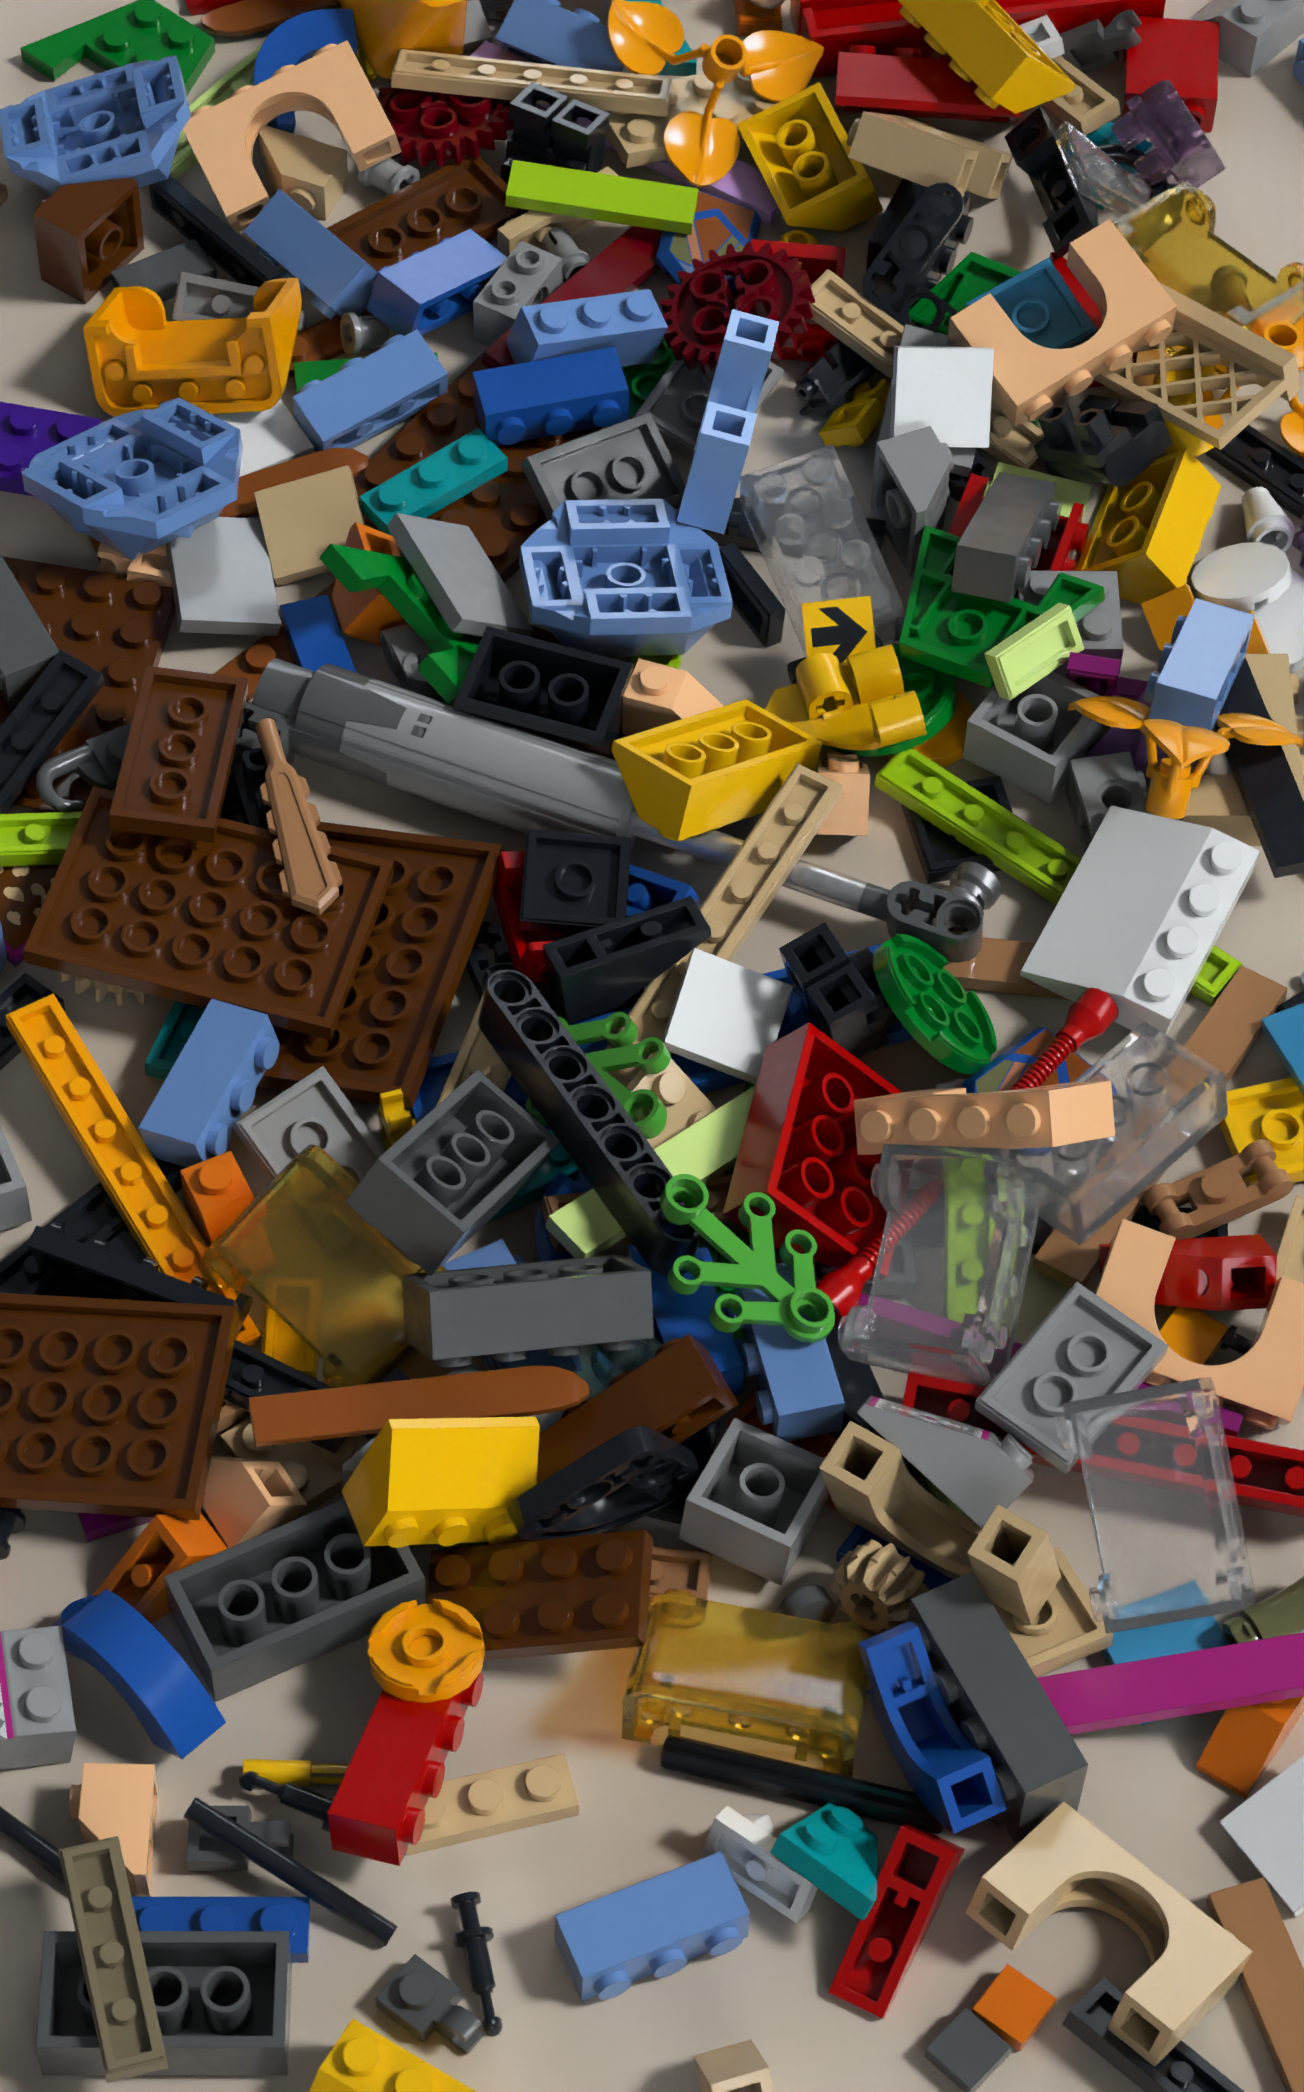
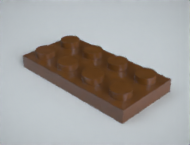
(427, 213)
(179, 754)
(551, 1592)

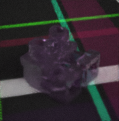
(1177, 138)

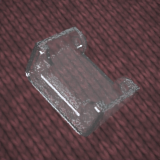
(946, 1263)
(1160, 1505)

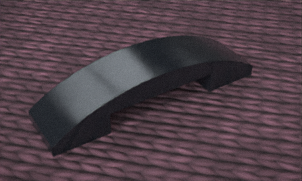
(1038, 155)

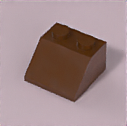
(87, 234)

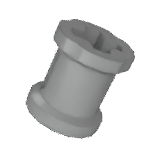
(389, 176)
(362, 333)

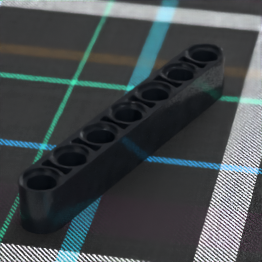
(584, 1116)

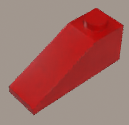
(906, 1904)

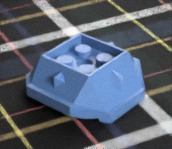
(99, 127)
(141, 476)
(624, 578)

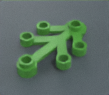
(641, 1105)
(750, 1266)

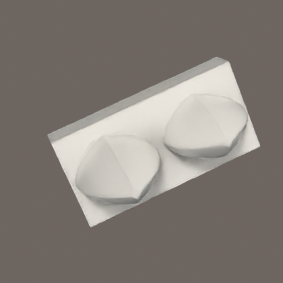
(747, 1848)

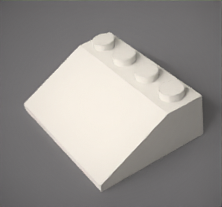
(1141, 914)

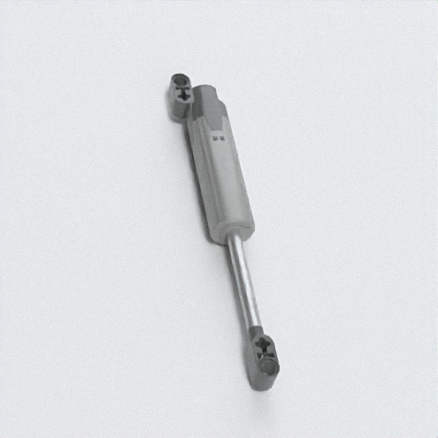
(534, 784)

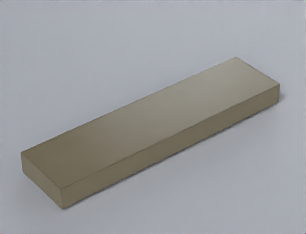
(113, 1959)

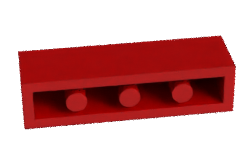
(396, 1773)

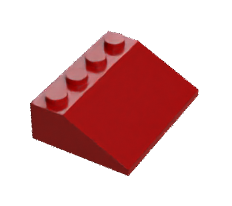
(804, 1146)

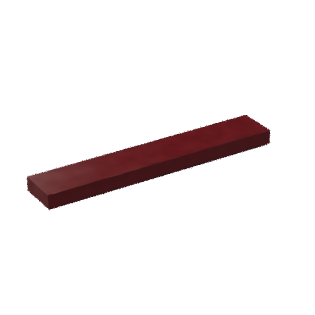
(614, 270)

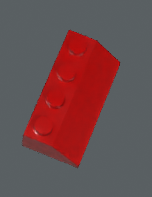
(909, 87)

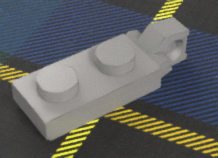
(214, 298)

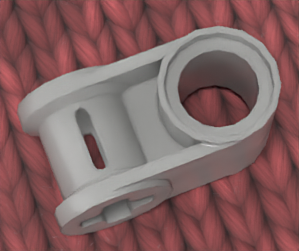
(403, 654)

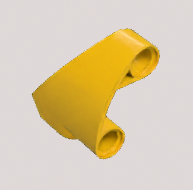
(851, 702)

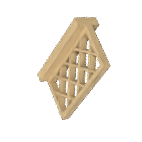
(1213, 342)

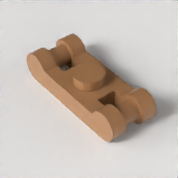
(1219, 1192)

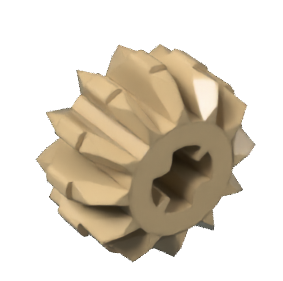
(876, 1586)

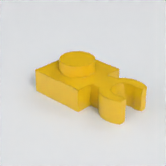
(855, 421)
(393, 1118)

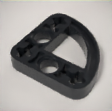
(583, 1494)

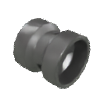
(976, 884)

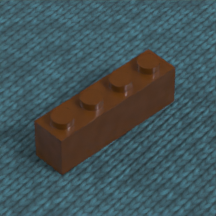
(670, 1393)

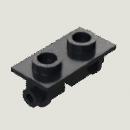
(827, 386)

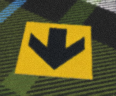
(839, 627)

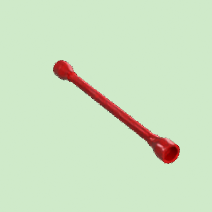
(1084, 1022)

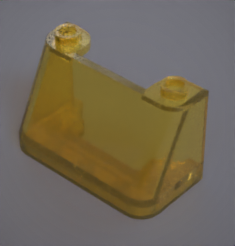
(1182, 252)
(321, 1270)
(749, 1678)

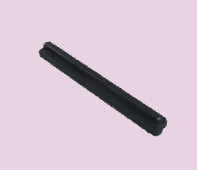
(796, 1782)

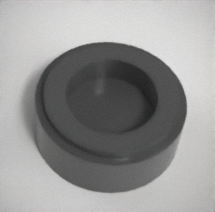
(809, 1603)

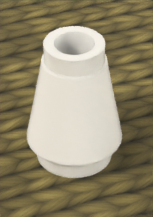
(1266, 520)

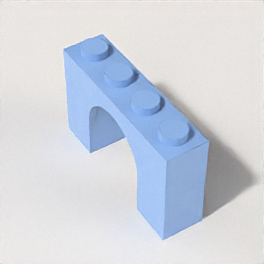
(727, 422)

